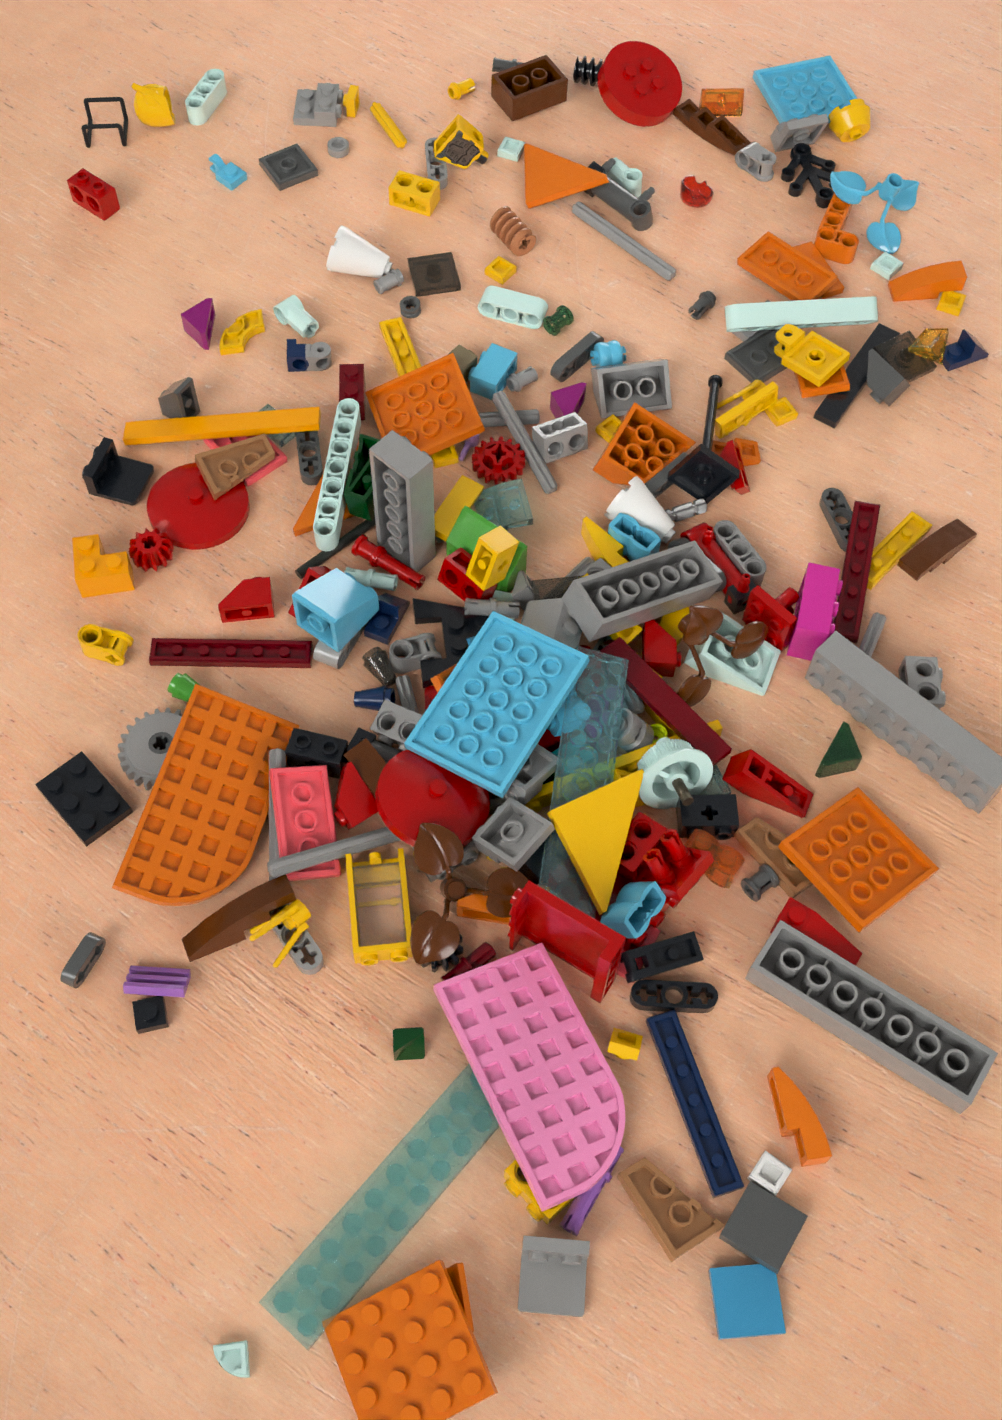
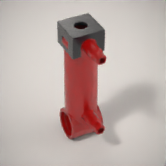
(737, 585)

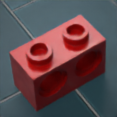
(93, 194)
(454, 578)
(638, 846)

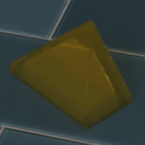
(930, 344)

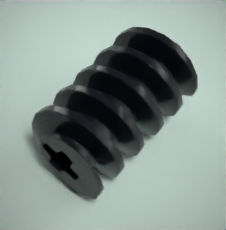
(586, 71)

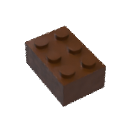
(529, 87)

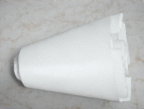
(356, 256)
(644, 508)

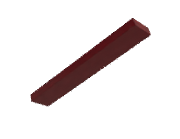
(856, 569)
(230, 653)
(668, 704)

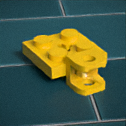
(800, 350)

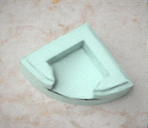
(234, 1358)

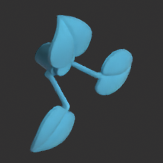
(896, 191)

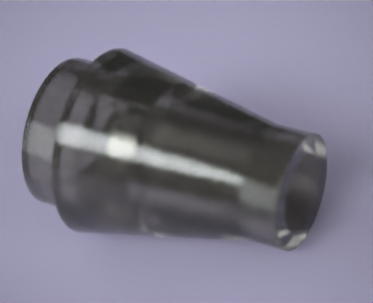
(379, 665)

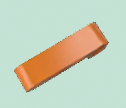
(830, 239)

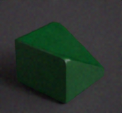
(408, 1043)

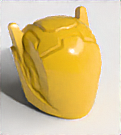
(153, 105)

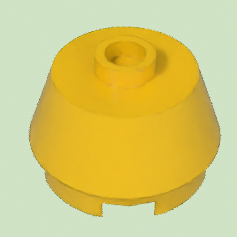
(850, 121)

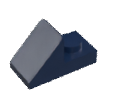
(963, 352)
(387, 618)

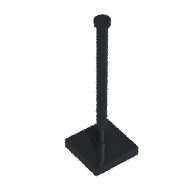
(703, 471)

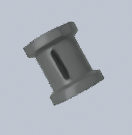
(760, 882)

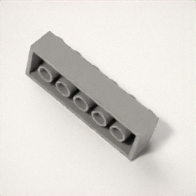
(403, 500)
(641, 590)

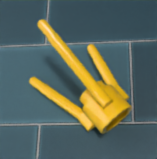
(746, 392)
(292, 917)

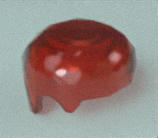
(694, 193)

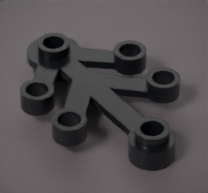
(802, 155)

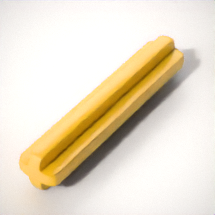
(388, 125)

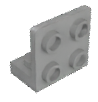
(553, 1276)

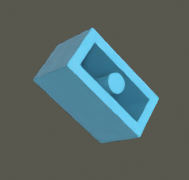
(492, 371)

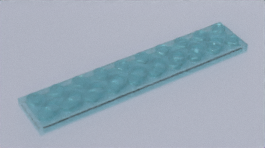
(584, 762)
(382, 1211)

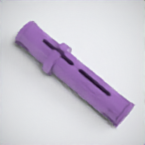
(584, 1202)

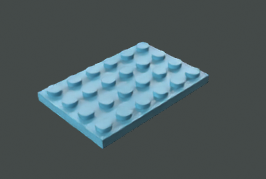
(497, 703)

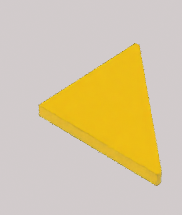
(596, 833)

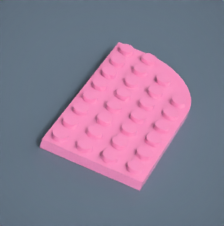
(538, 1071)

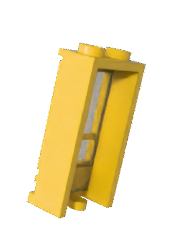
(379, 909)

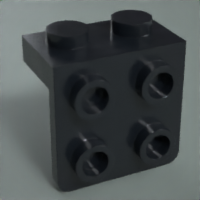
(116, 476)

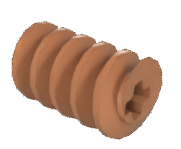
(512, 231)

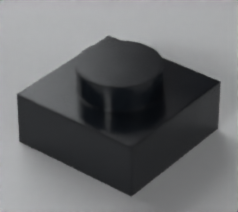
(150, 1014)

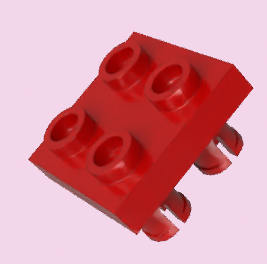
(775, 613)
(675, 866)

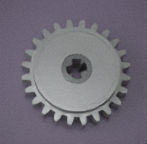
(142, 748)

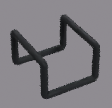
(122, 131)

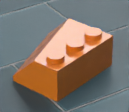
(640, 447)

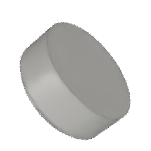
(338, 147)

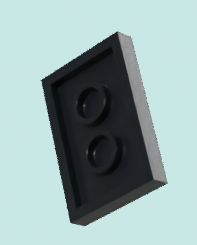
(84, 798)

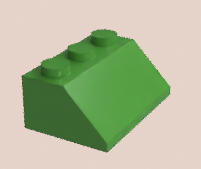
(466, 534)

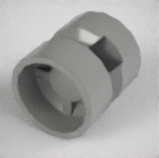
(634, 732)

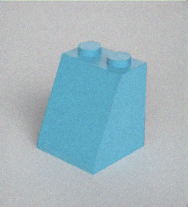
(334, 607)

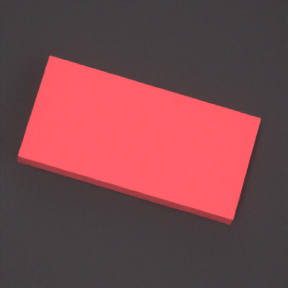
(304, 816)

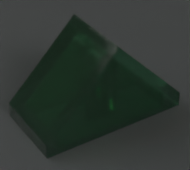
(841, 755)

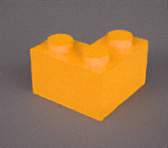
(100, 572)

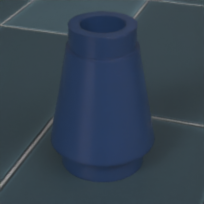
(374, 697)

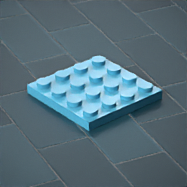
(804, 88)

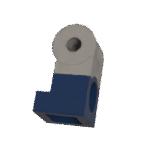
(308, 356)

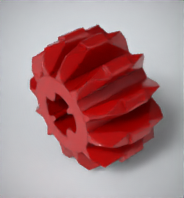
(151, 549)

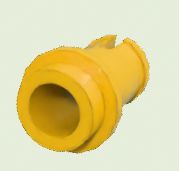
(458, 89)

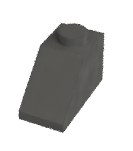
(884, 379)
(180, 400)

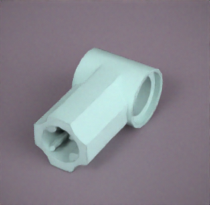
(627, 177)
(292, 312)

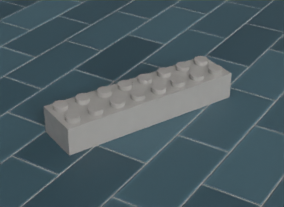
(907, 721)
(872, 1017)

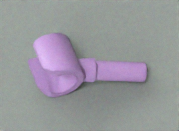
(470, 442)

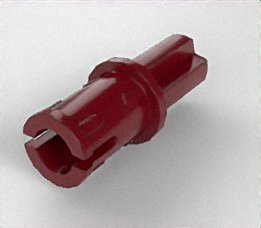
(477, 958)

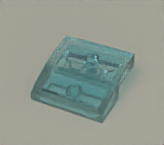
(505, 505)

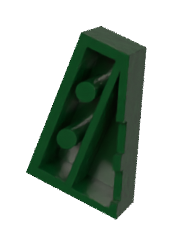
(359, 488)

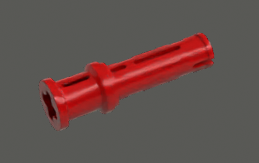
(378, 557)

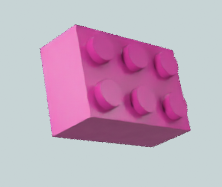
(815, 610)

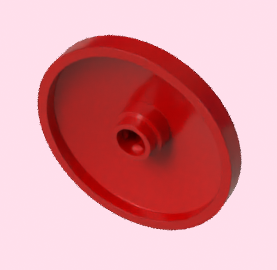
(190, 515)
(422, 792)

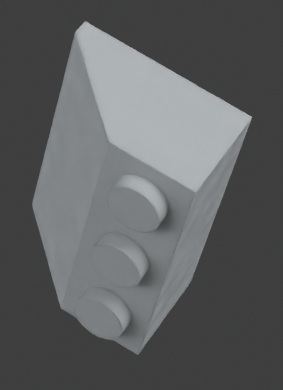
(638, 382)
(553, 620)

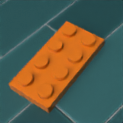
(786, 269)

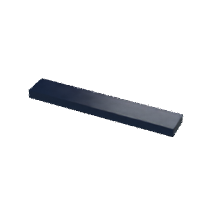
(694, 1104)

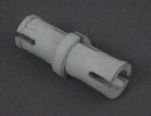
(485, 607)

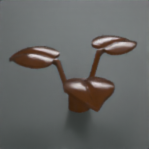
(696, 630)
(434, 852)

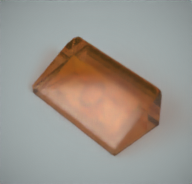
(723, 101)

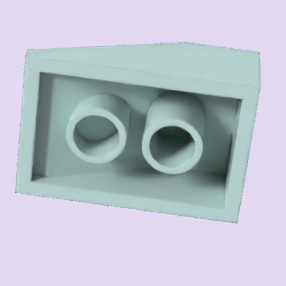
(747, 673)

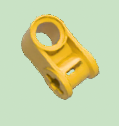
(108, 643)

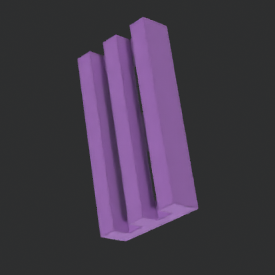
(157, 981)

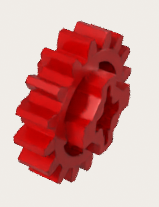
(510, 460)

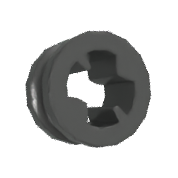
(410, 301)

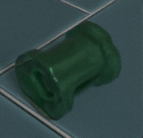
(558, 315)

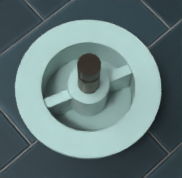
(673, 771)

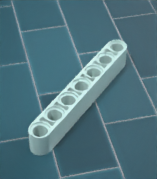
(801, 313)
(338, 464)

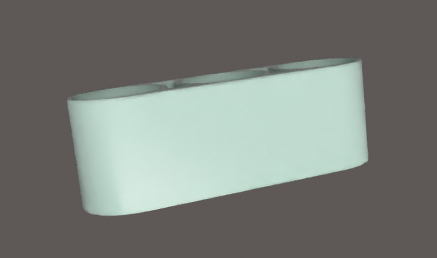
(206, 97)
(513, 307)

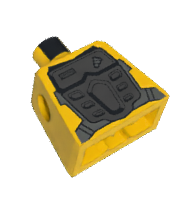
(460, 144)

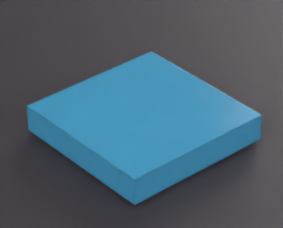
(746, 1302)

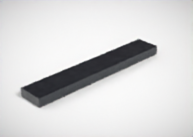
(837, 404)

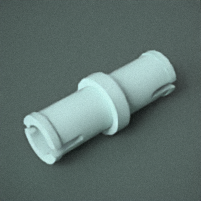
(374, 579)

